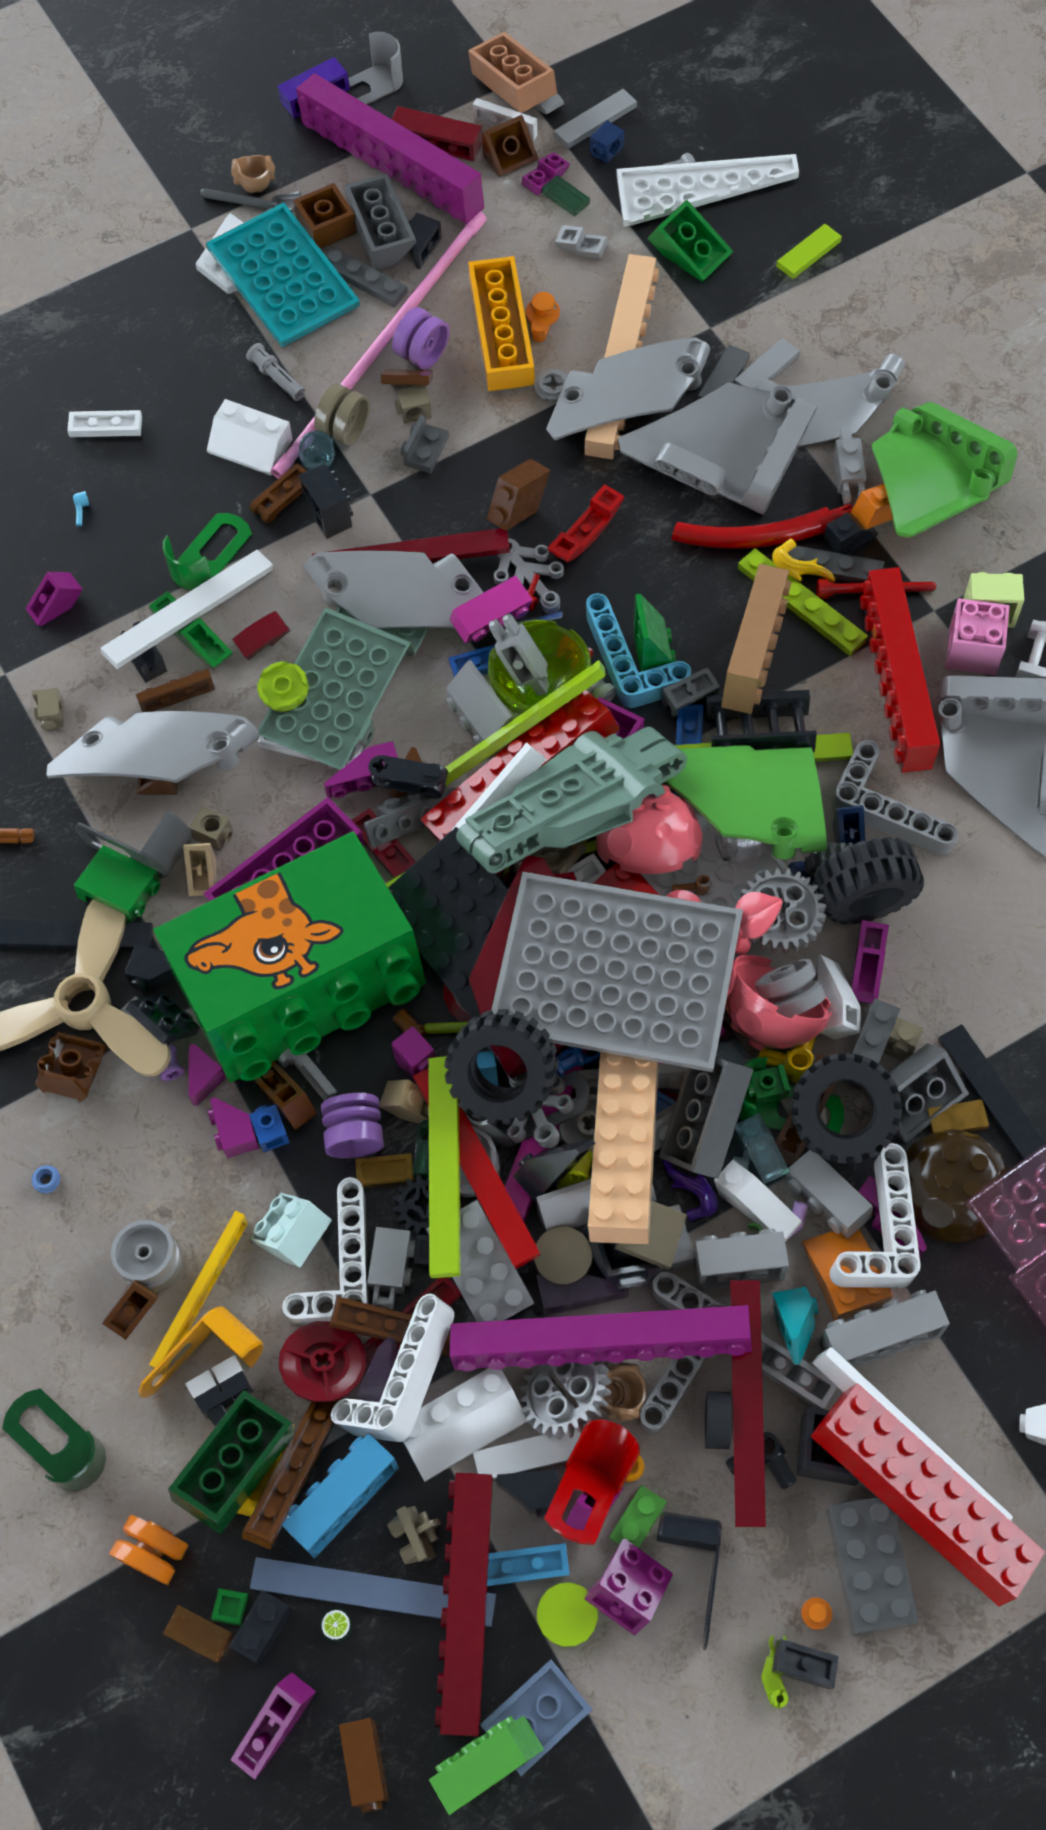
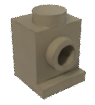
(49, 708)
(903, 1039)

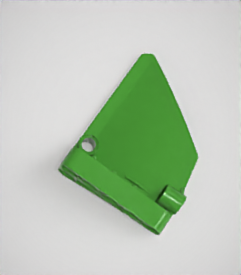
(939, 466)

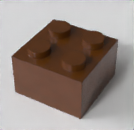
(325, 215)

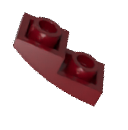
(260, 634)

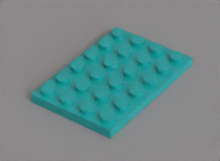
(282, 274)

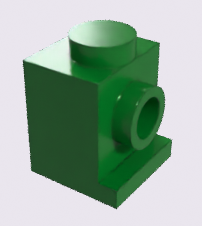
(764, 1094)

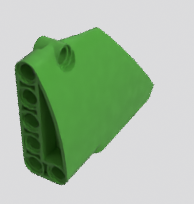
(757, 795)

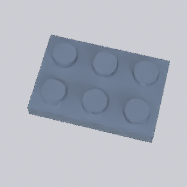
(548, 1705)

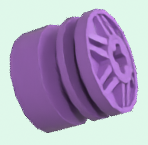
(352, 1125)

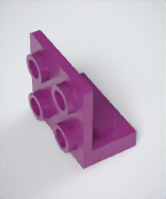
(630, 1587)

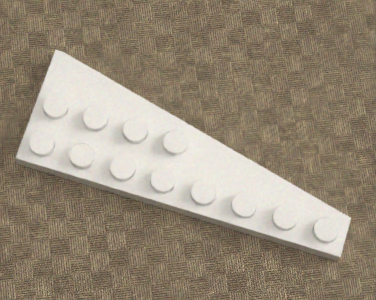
(661, 189)

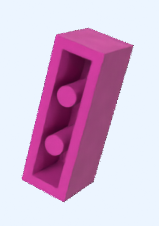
(473, 617)

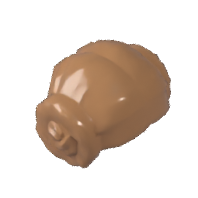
(253, 172)
(627, 1392)

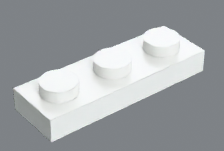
(493, 115)
(105, 423)

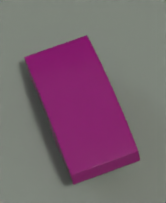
(546, 170)

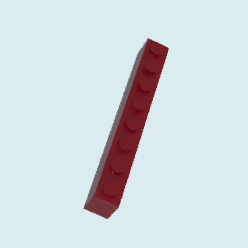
(466, 1605)

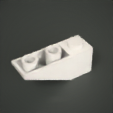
(844, 1006)

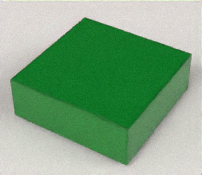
(230, 1607)

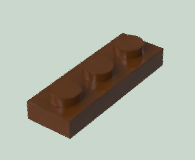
(175, 691)

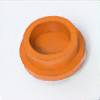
(816, 1613)

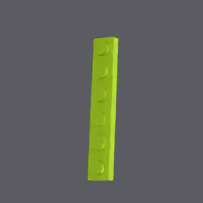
(811, 608)

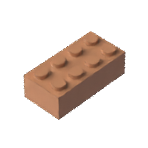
(512, 72)

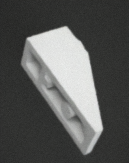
(755, 1200)

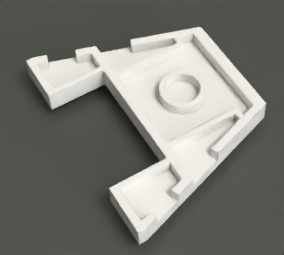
(209, 267)

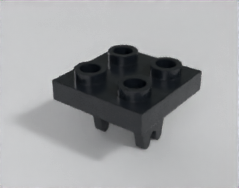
(163, 1018)

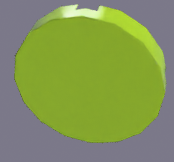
(283, 686)
(566, 1615)

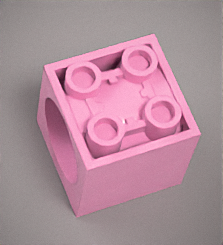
(977, 636)

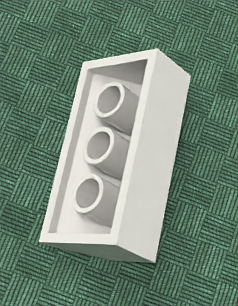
(463, 1422)

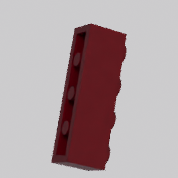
(450, 135)

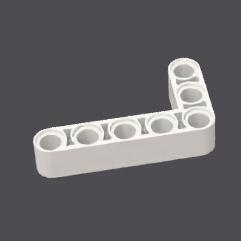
(892, 1227)
(347, 1262)
(408, 1382)

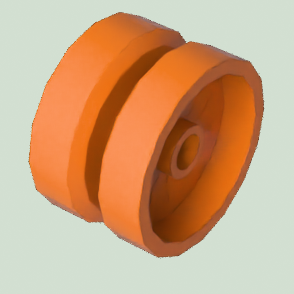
(150, 1546)

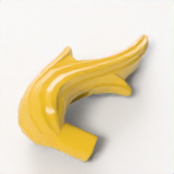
(796, 568)

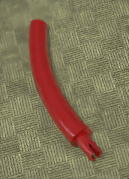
(759, 535)

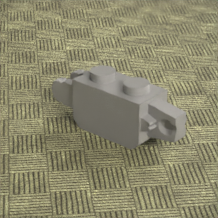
(849, 465)
(520, 654)

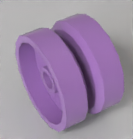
(420, 338)

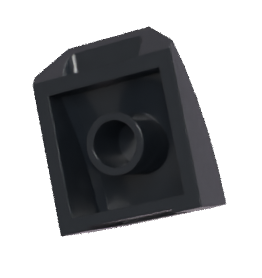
(619, 1267)

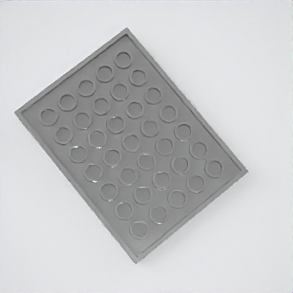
(619, 969)

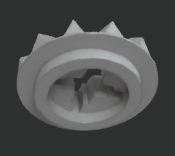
(544, 380)

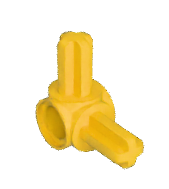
(799, 1055)

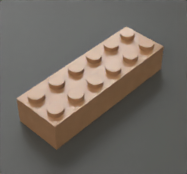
(756, 639)

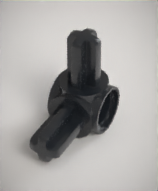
(775, 1462)

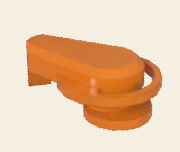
(542, 315)

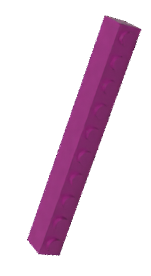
(600, 1338)

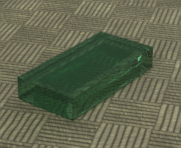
(565, 195)

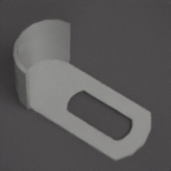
(386, 73)

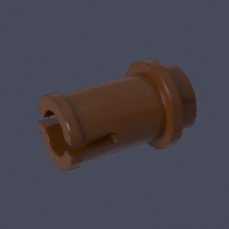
(406, 1021)

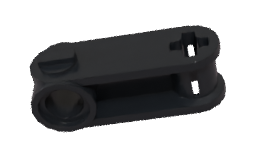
(409, 776)

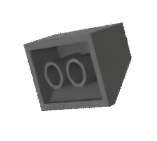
(925, 1082)

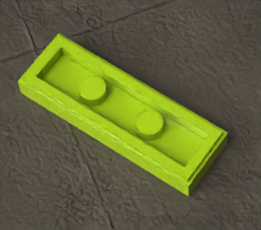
(808, 251)

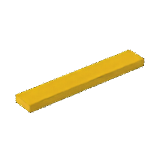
(201, 1288)

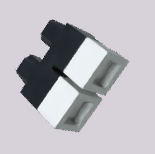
(209, 1396)

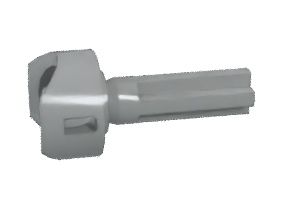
(310, 1073)

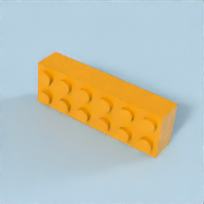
(501, 323)

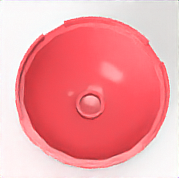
(658, 838)
(758, 1017)

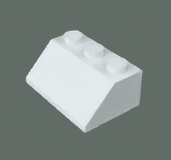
(248, 437)

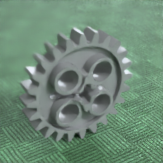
(806, 909)
(545, 1408)

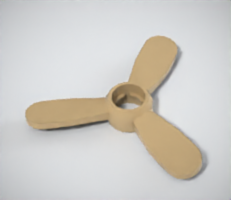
(122, 1033)

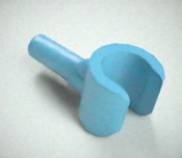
(80, 500)

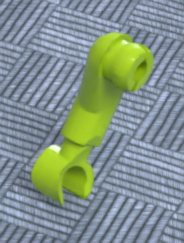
(772, 1682)

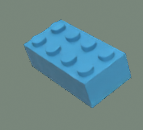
(340, 1495)

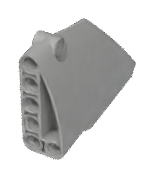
(727, 442)
(999, 748)

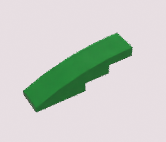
(196, 636)

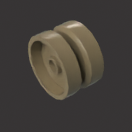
(342, 414)

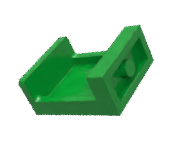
(118, 883)

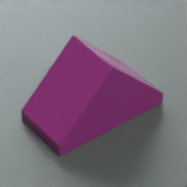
(203, 1074)

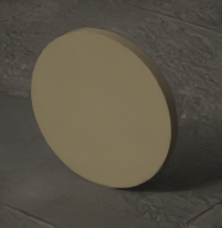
(563, 1256)

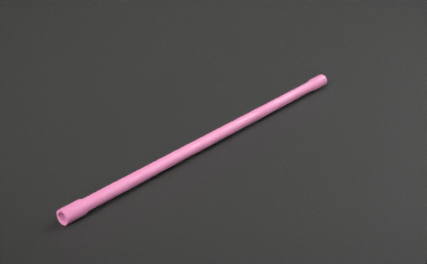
(471, 228)

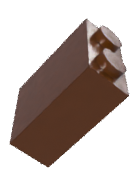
(518, 494)
(364, 1764)

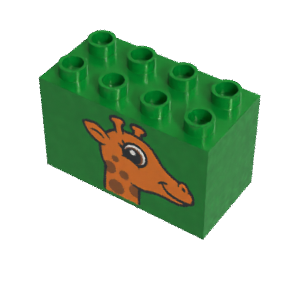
(293, 957)

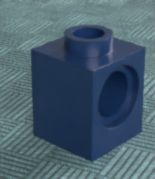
(606, 141)

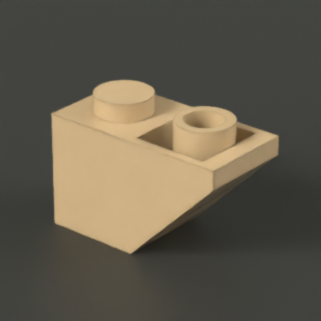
(405, 1101)

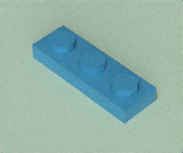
(528, 1564)

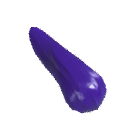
(698, 1186)

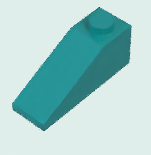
(795, 1318)

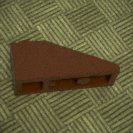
(287, 1095)

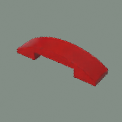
(588, 526)

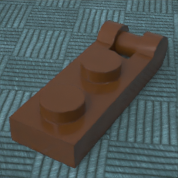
(279, 495)

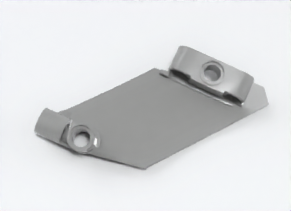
(629, 385)
(157, 746)

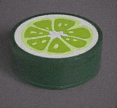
(336, 1625)

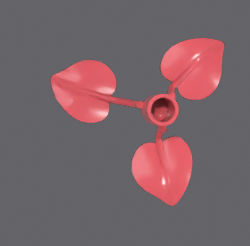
(757, 917)

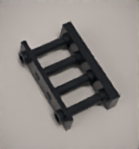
(772, 706)

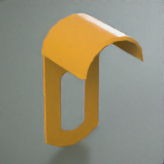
(225, 1327)

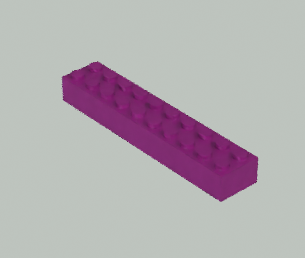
(391, 148)

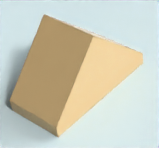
(200, 868)

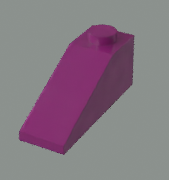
(273, 1724)

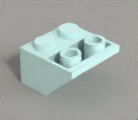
(290, 1229)

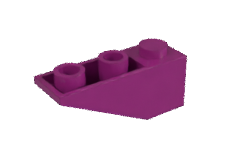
(356, 774)

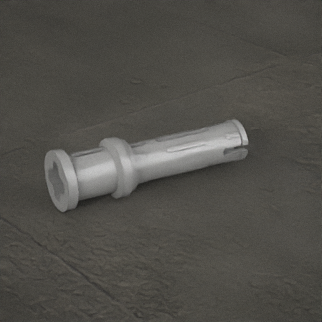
(269, 366)

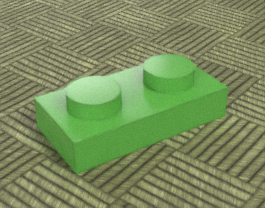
(638, 1517)

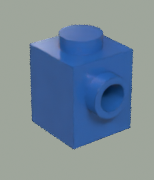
(269, 1127)

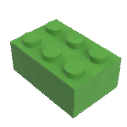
(485, 1762)

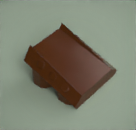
(69, 1066)

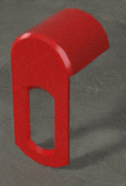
(598, 1467)

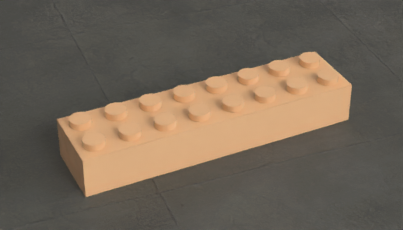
(623, 1150)

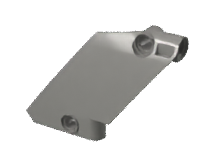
(844, 400)
(393, 586)

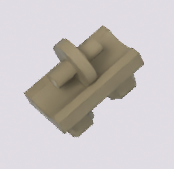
(419, 1531)

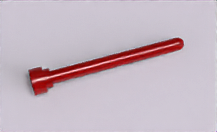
(826, 588)

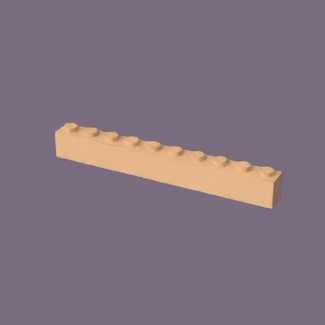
(625, 335)

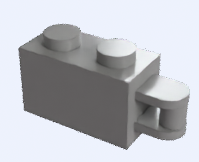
(390, 1265)

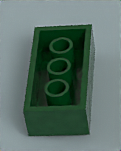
(231, 1462)

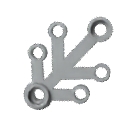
(527, 570)
(545, 1133)

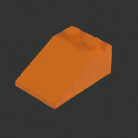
(842, 1301)

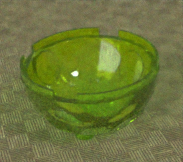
(565, 658)

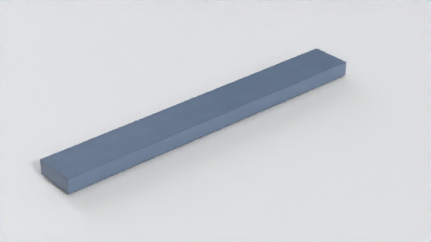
(354, 1589)

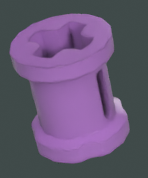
(174, 1069)

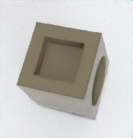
(413, 403)
(209, 819)

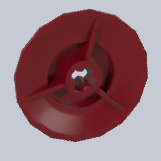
(316, 1344)

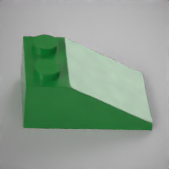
(690, 242)
(651, 636)

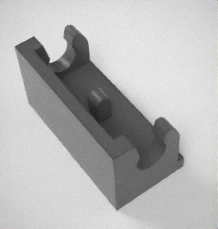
(689, 690)

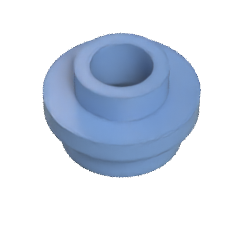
(43, 1172)

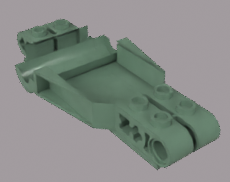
(572, 797)

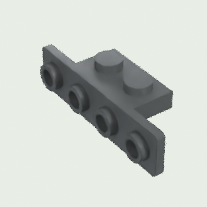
(399, 817)

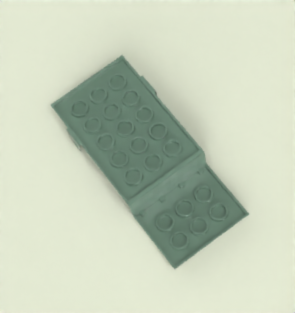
(346, 676)

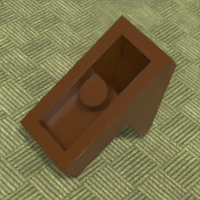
(129, 1309)

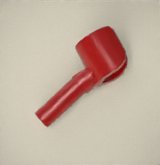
(531, 590)

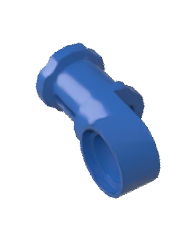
(572, 1057)

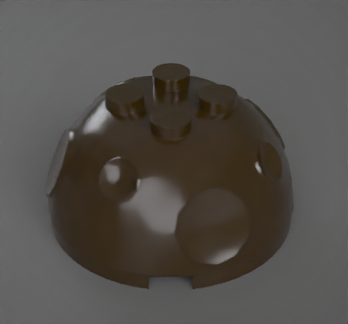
(943, 1175)

